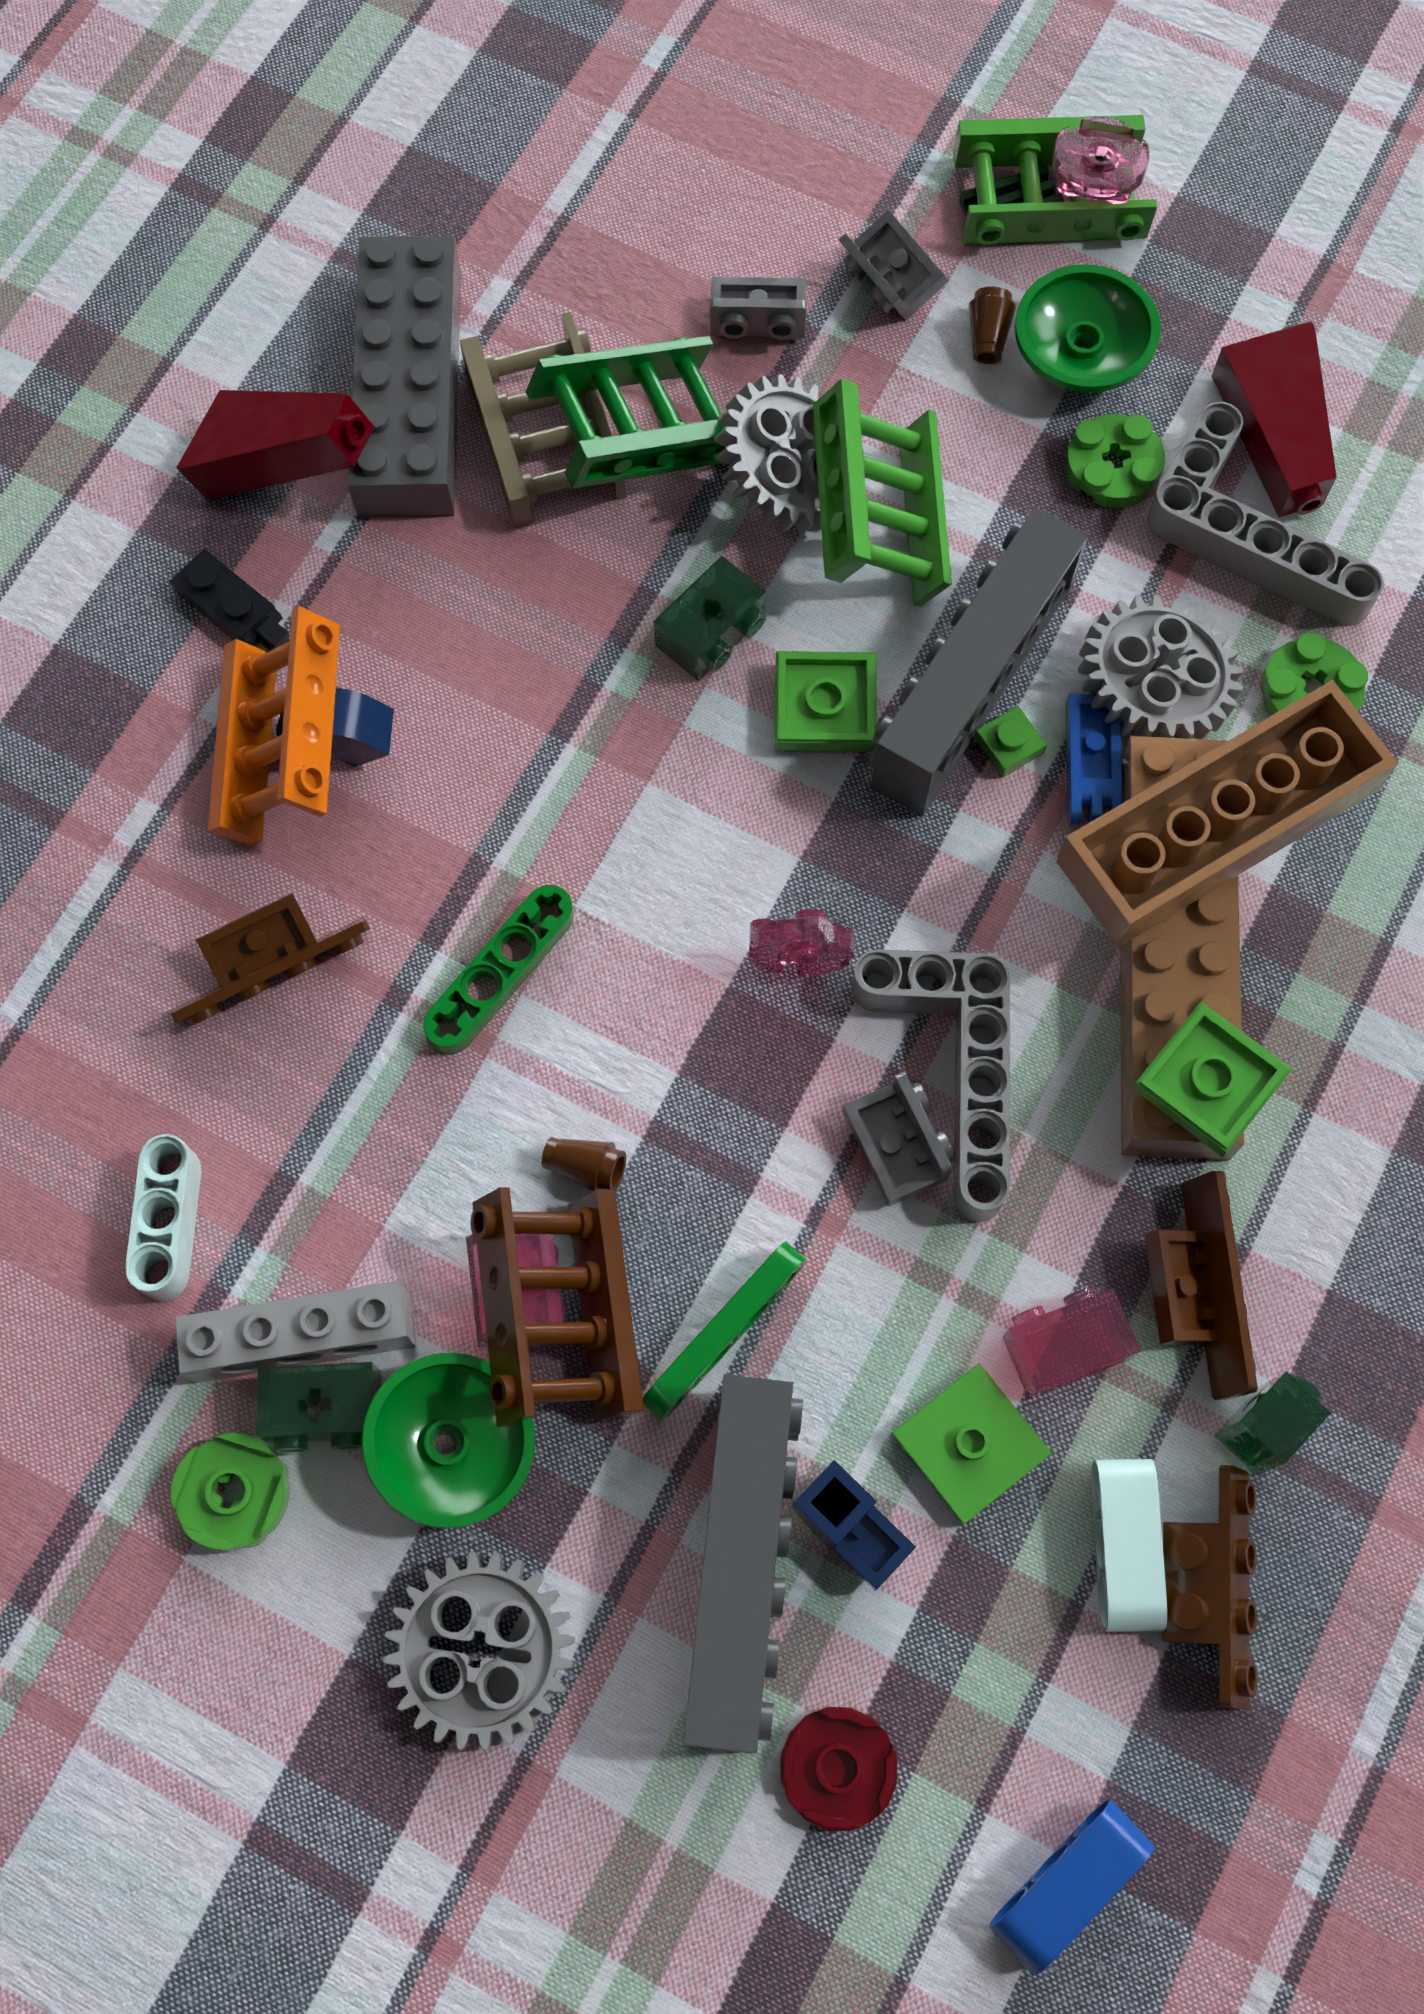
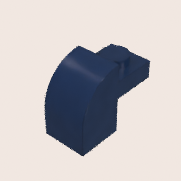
(359, 728)
(851, 1525)

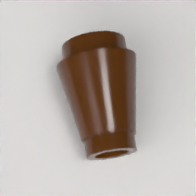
(990, 323)
(585, 1162)

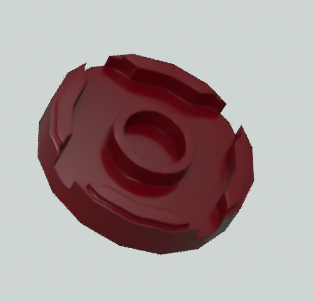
(838, 1768)

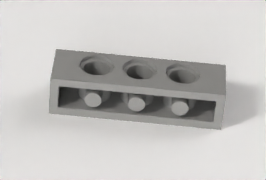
(295, 1331)

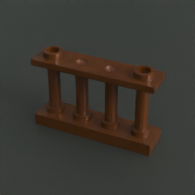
(604, 1305)

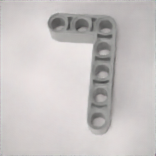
(1250, 529)
(971, 1058)

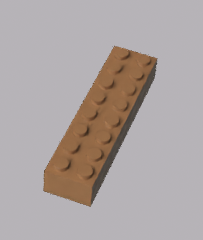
(1172, 970)

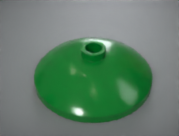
(1090, 310)
(449, 1398)

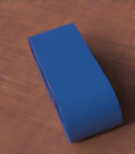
(1071, 1887)

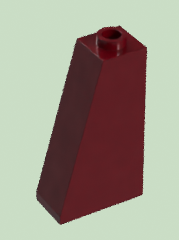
(1284, 413)
(272, 439)

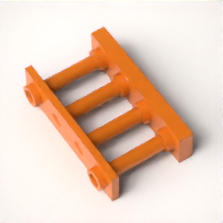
(245, 728)

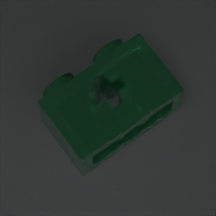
(711, 619)
(290, 1390)
(1274, 1422)

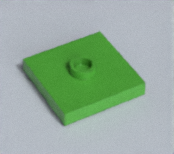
(825, 701)
(1212, 1079)
(971, 1444)

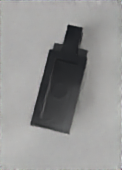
(229, 602)

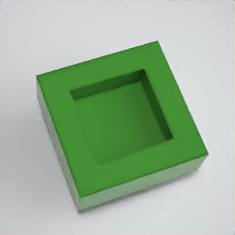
(1010, 741)

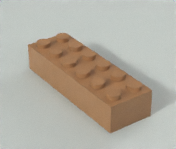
(1225, 812)

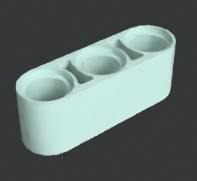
(152, 1195)
(1128, 1545)

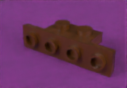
(260, 947)
(1201, 1287)
(1209, 1586)

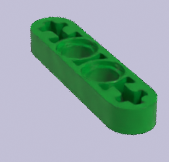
(493, 964)
(723, 1331)

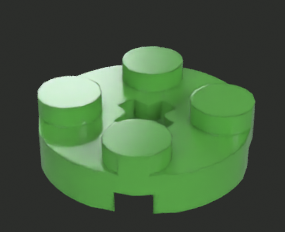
(1119, 435)
(1311, 658)
(216, 1462)

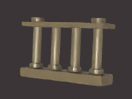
(498, 409)

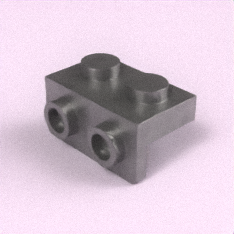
(895, 264)
(758, 307)
(900, 1139)

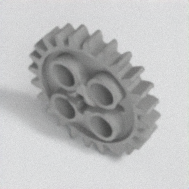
(773, 451)
(1152, 639)
(469, 1705)

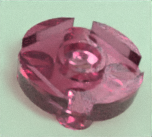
(1108, 180)
(803, 941)

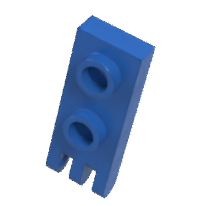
(1092, 759)

